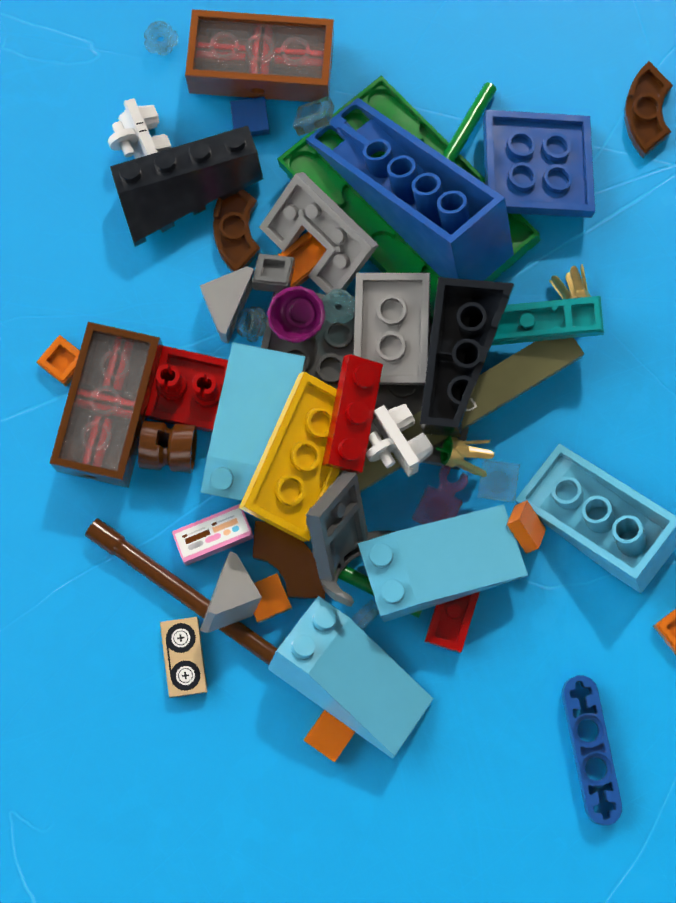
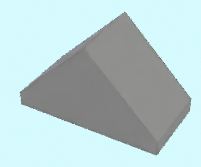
(226, 299)
(233, 596)

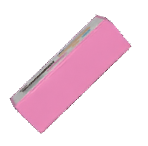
(212, 535)

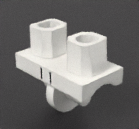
(132, 131)
(407, 453)

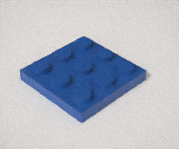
(540, 162)

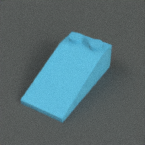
(247, 413)
(602, 517)
(441, 561)
(350, 677)

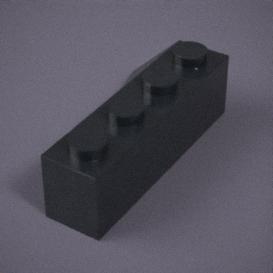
(184, 180)
(461, 337)

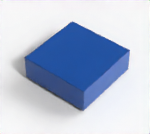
(251, 113)

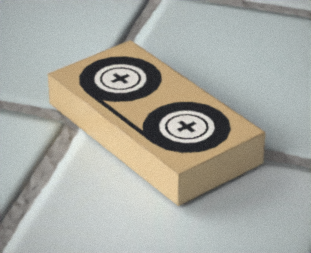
(183, 657)

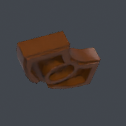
(644, 109)
(232, 230)
(290, 558)

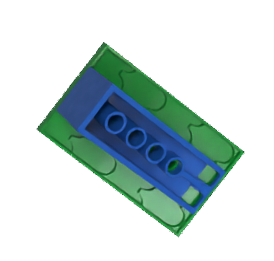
(414, 202)

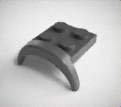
(335, 530)

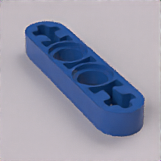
(597, 748)

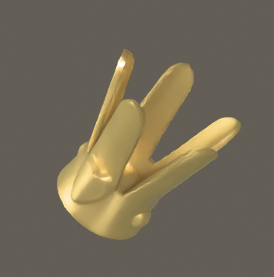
(576, 285)
(455, 450)

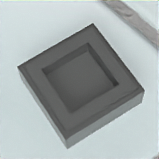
(273, 273)

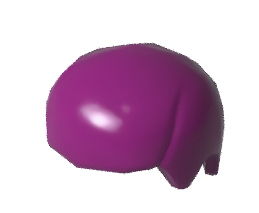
(296, 314)

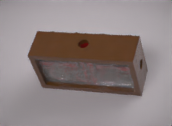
(106, 405)

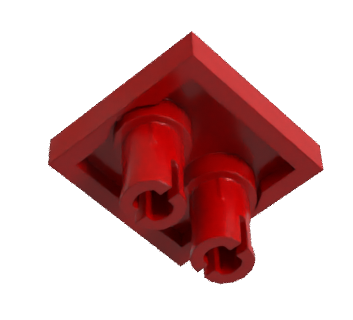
(187, 388)

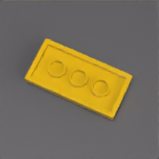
(291, 467)

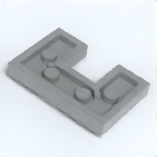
(309, 208)

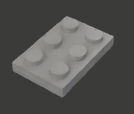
(394, 324)

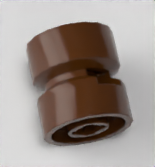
(180, 444)

